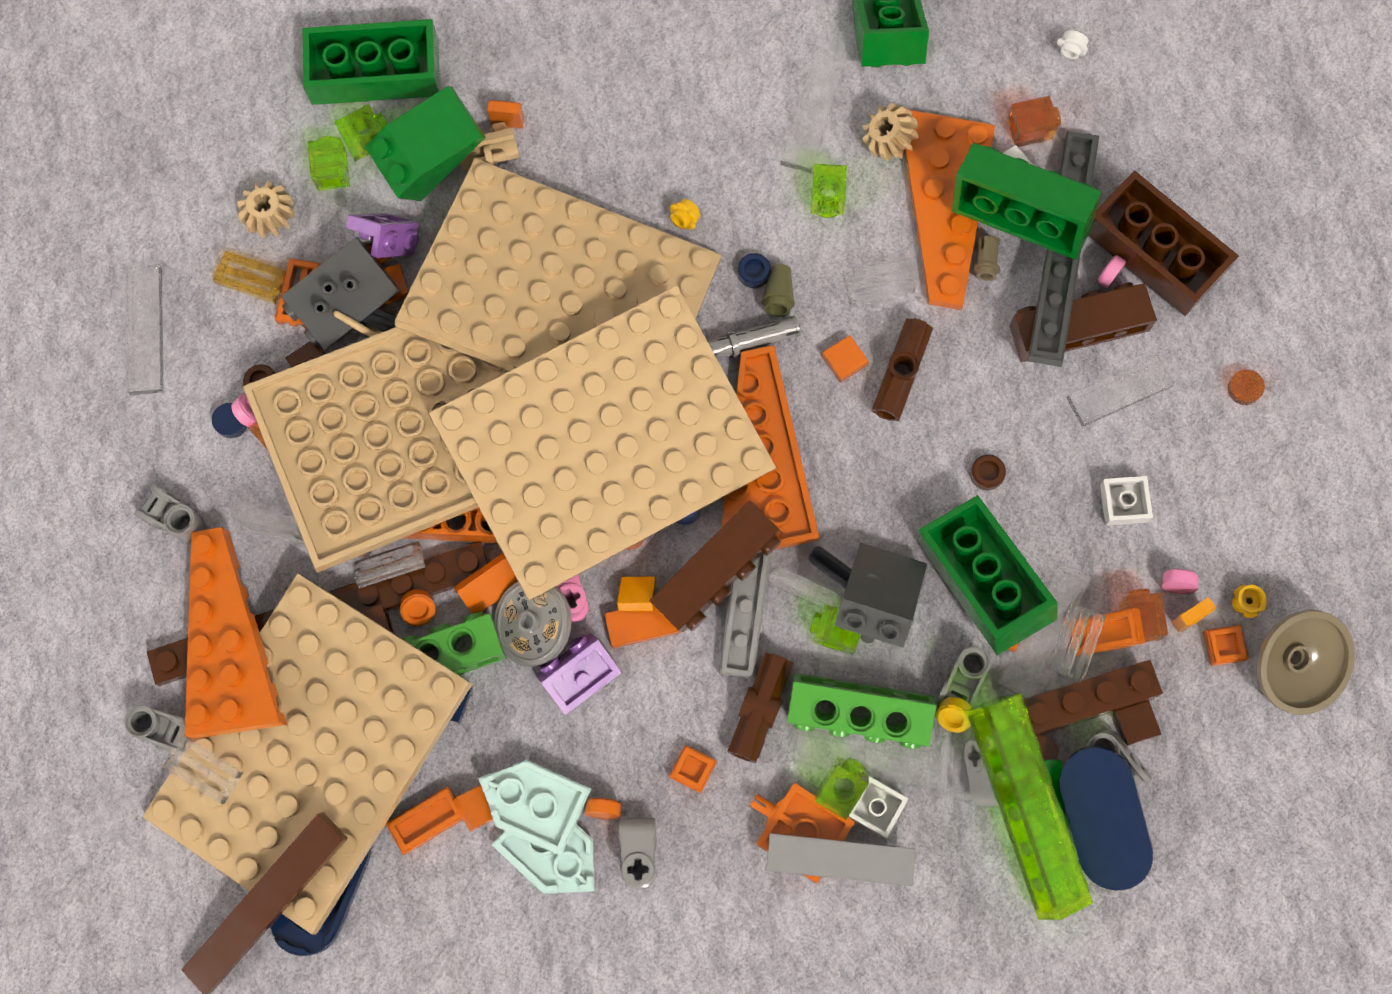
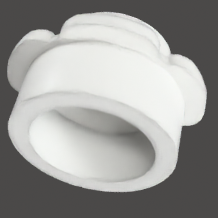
(1073, 44)

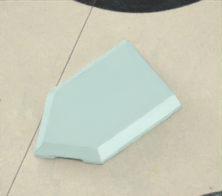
(535, 804)
(549, 870)

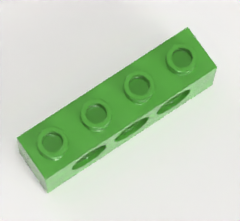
(484, 650)
(881, 702)

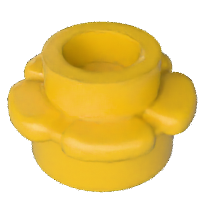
(684, 214)
(1257, 596)

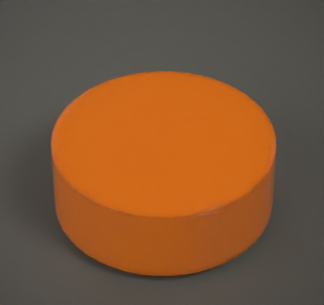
(417, 607)
(603, 808)

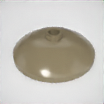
(1318, 667)

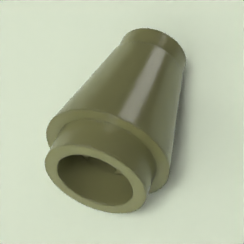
(779, 294)

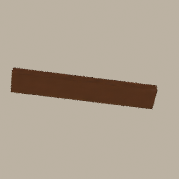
(264, 903)

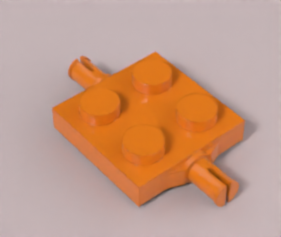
(800, 816)

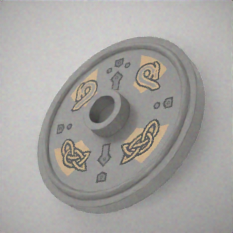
(533, 629)

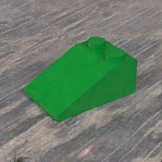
(890, 32)
(425, 144)

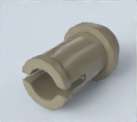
(987, 266)

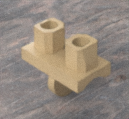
(495, 148)

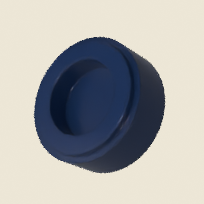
(754, 270)
(226, 423)

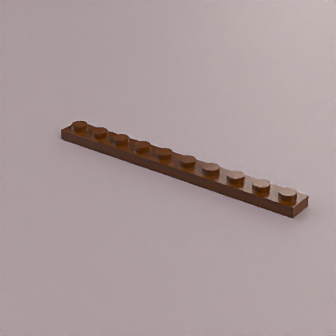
(440, 575)

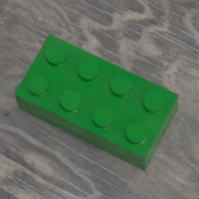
(370, 62)
(1025, 200)
(988, 575)

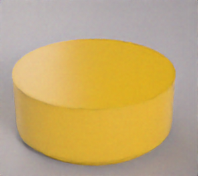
(953, 714)

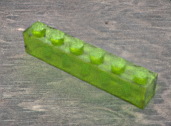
(1029, 807)

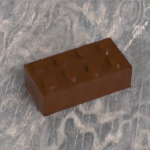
(1161, 243)

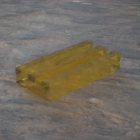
(269, 296)

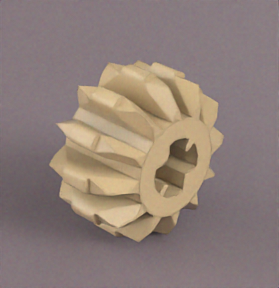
(890, 131)
(269, 197)

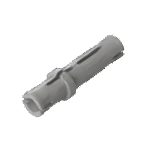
(736, 342)

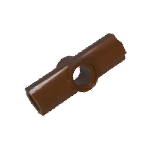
(895, 386)
(760, 707)

